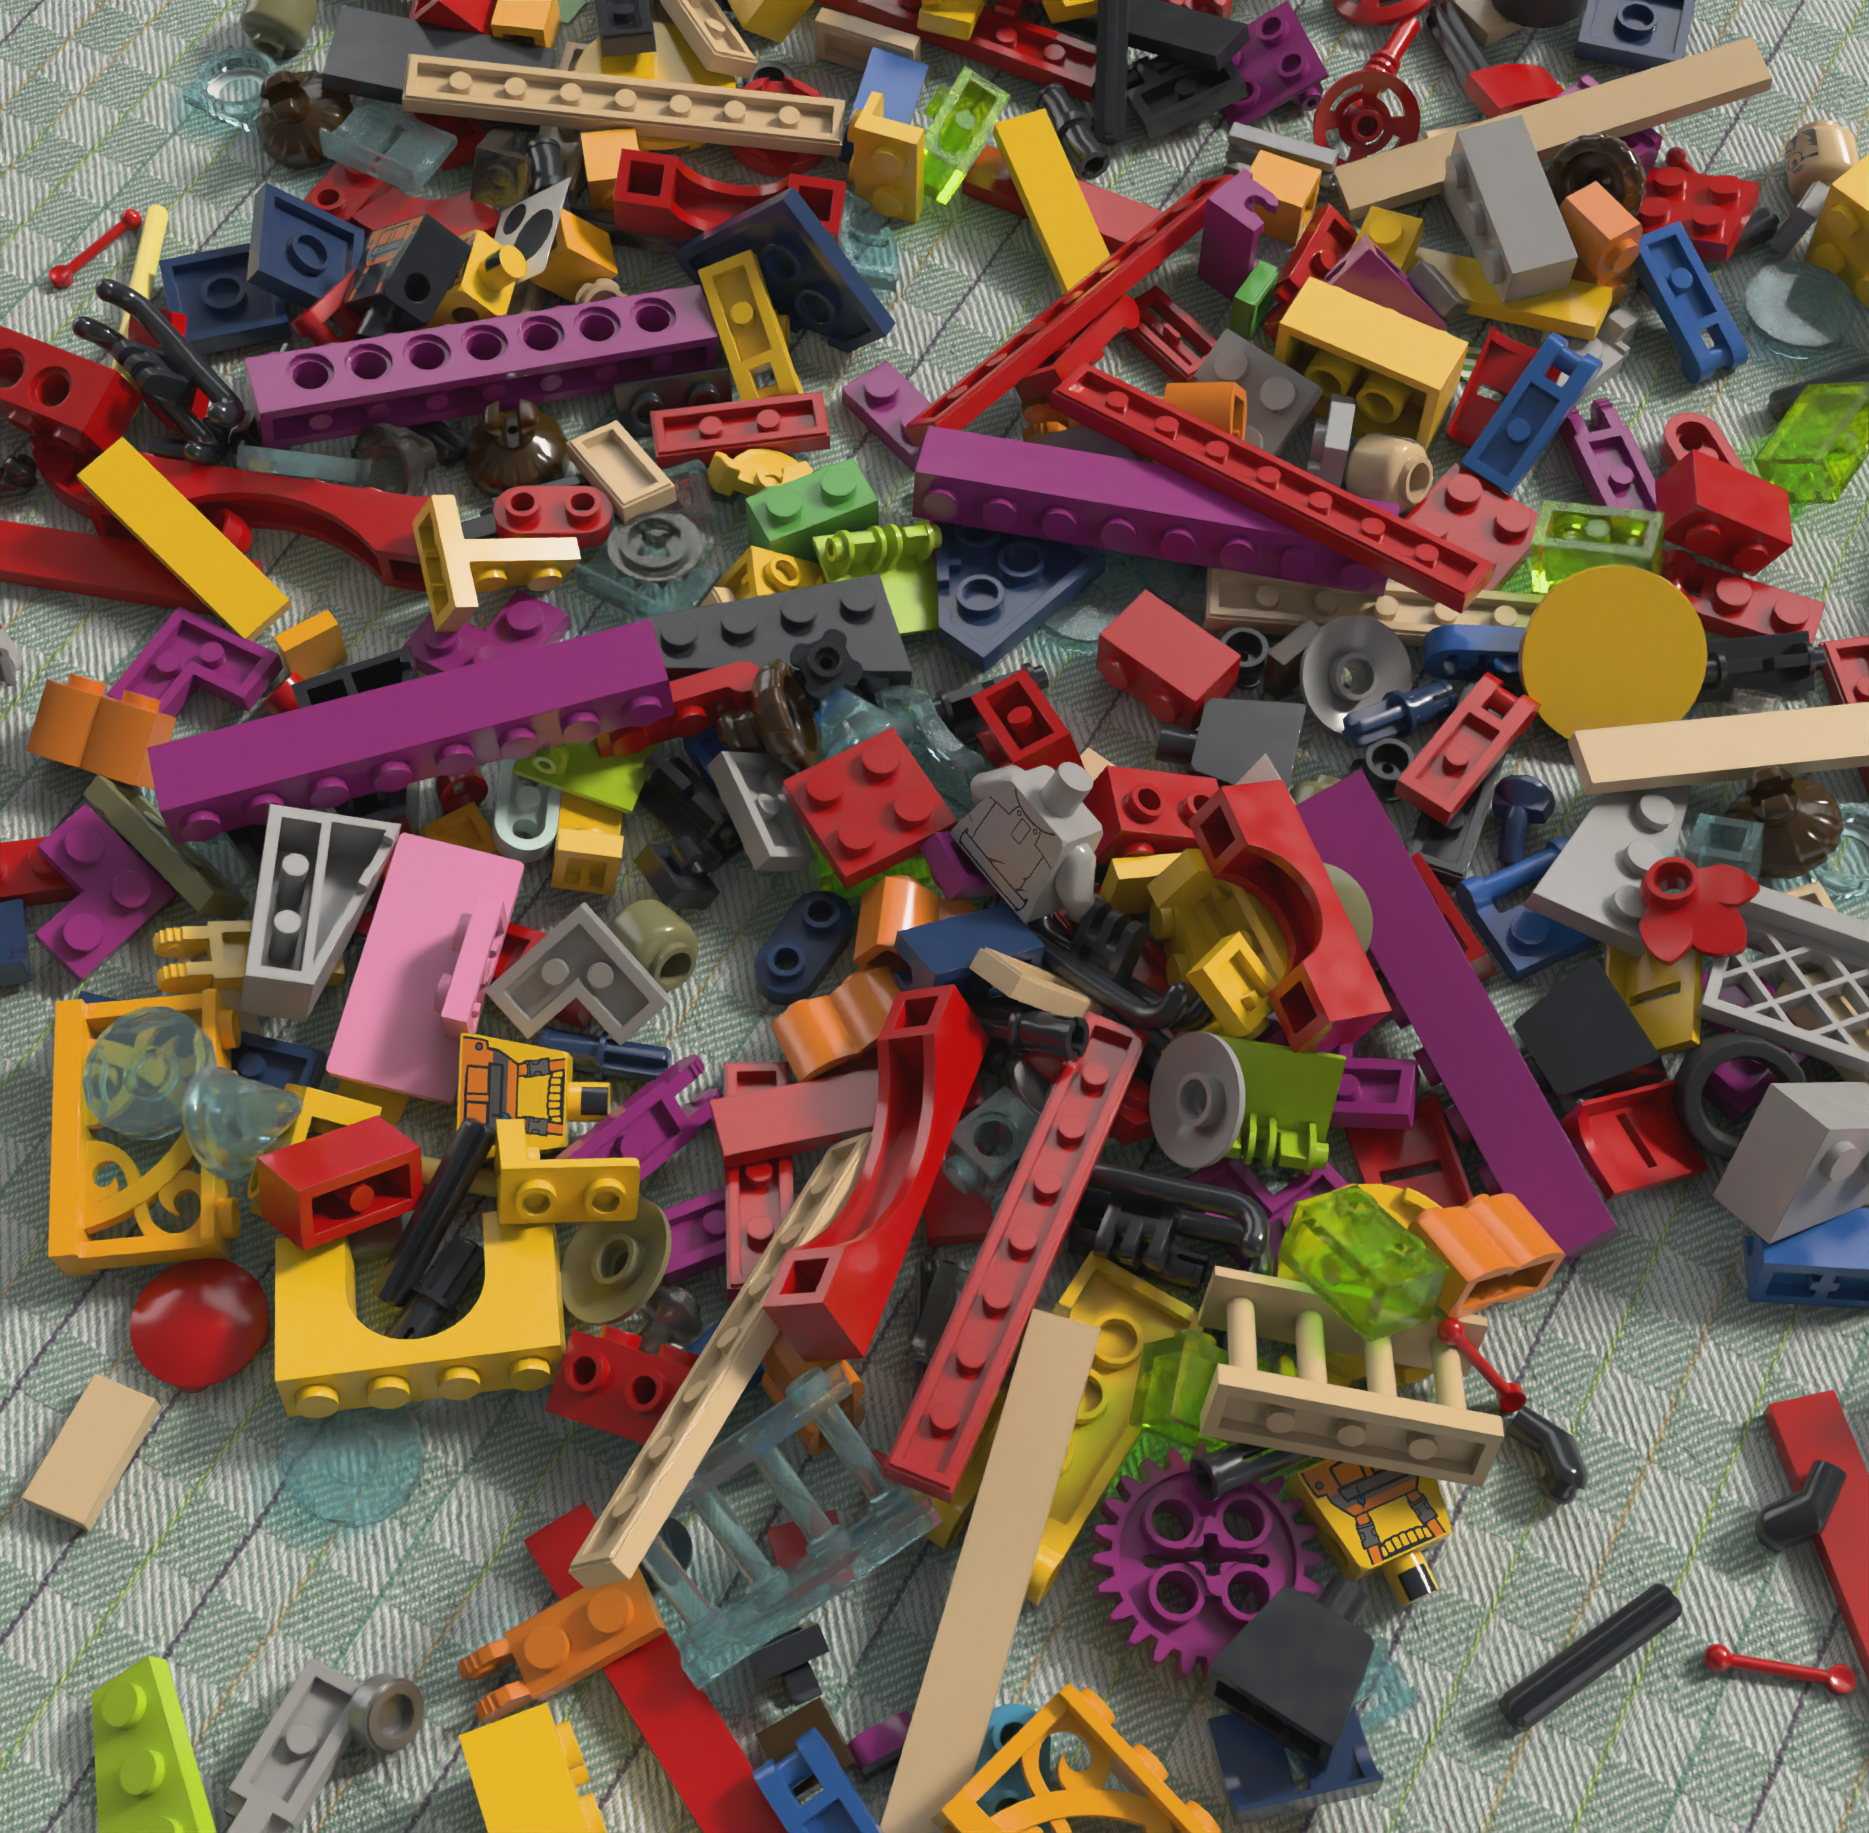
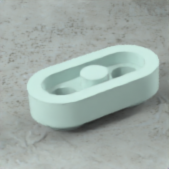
(524, 810)

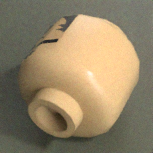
(1820, 153)
(1388, 470)

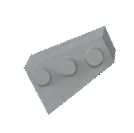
(1508, 210)
(308, 902)
(1800, 1158)

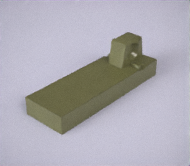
(180, 864)

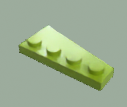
(145, 1756)

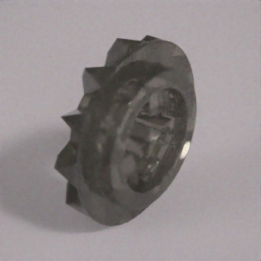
(658, 530)

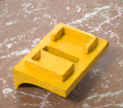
(1668, 1020)

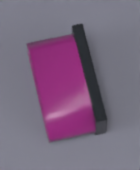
(880, 1745)

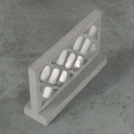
(1794, 935)

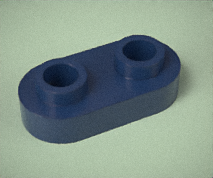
(807, 943)

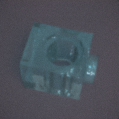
(999, 1122)

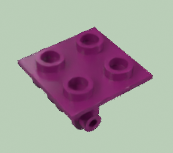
(1276, 67)

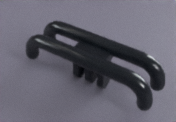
(165, 372)
(1102, 965)
(1150, 1212)

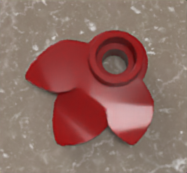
(1698, 917)

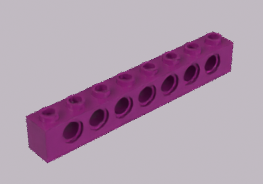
(472, 364)

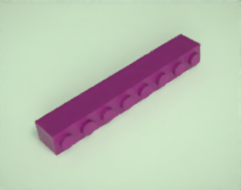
(1117, 508)
(411, 731)
(1457, 1023)

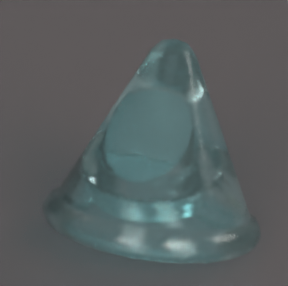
(852, 720)
(234, 1120)

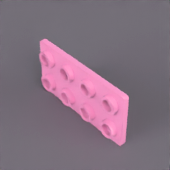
(425, 968)

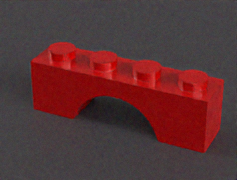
(670, 200)
(1261, 844)

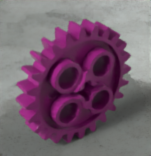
(1210, 1616)

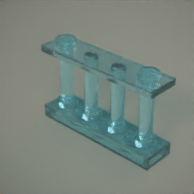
(834, 1553)

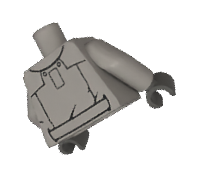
(1034, 838)

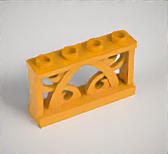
(80, 1206)
(1088, 1717)

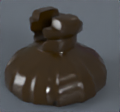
(292, 114)
(1596, 159)
(515, 449)
(776, 722)
(1798, 821)

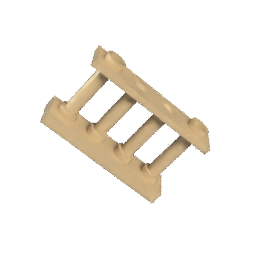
(1335, 1420)

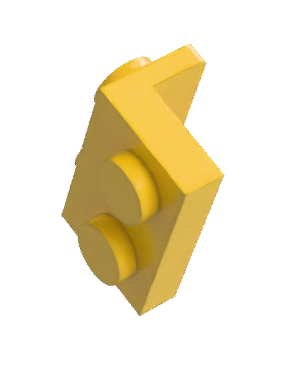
(887, 161)

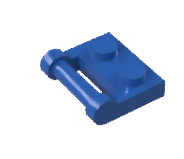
(1520, 937)

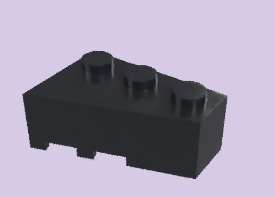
(367, 675)

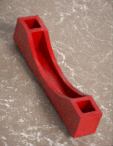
(360, 521)
(839, 1282)

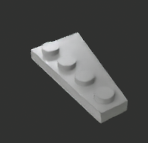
(1601, 867)

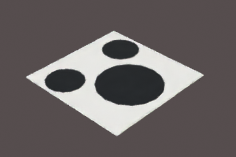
(532, 226)

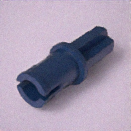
(1398, 714)
(605, 1057)

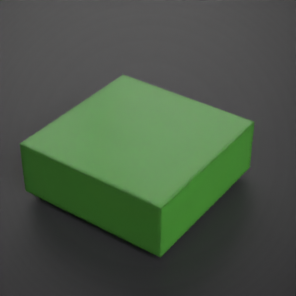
(1253, 300)

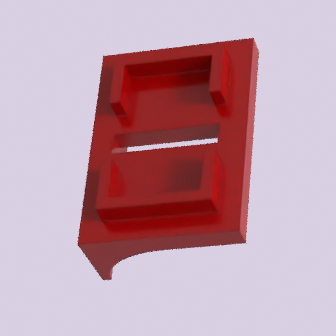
(1498, 370)
(1633, 1140)
(1398, 1150)

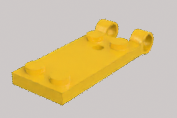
(1102, 1439)

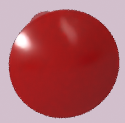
(199, 1323)

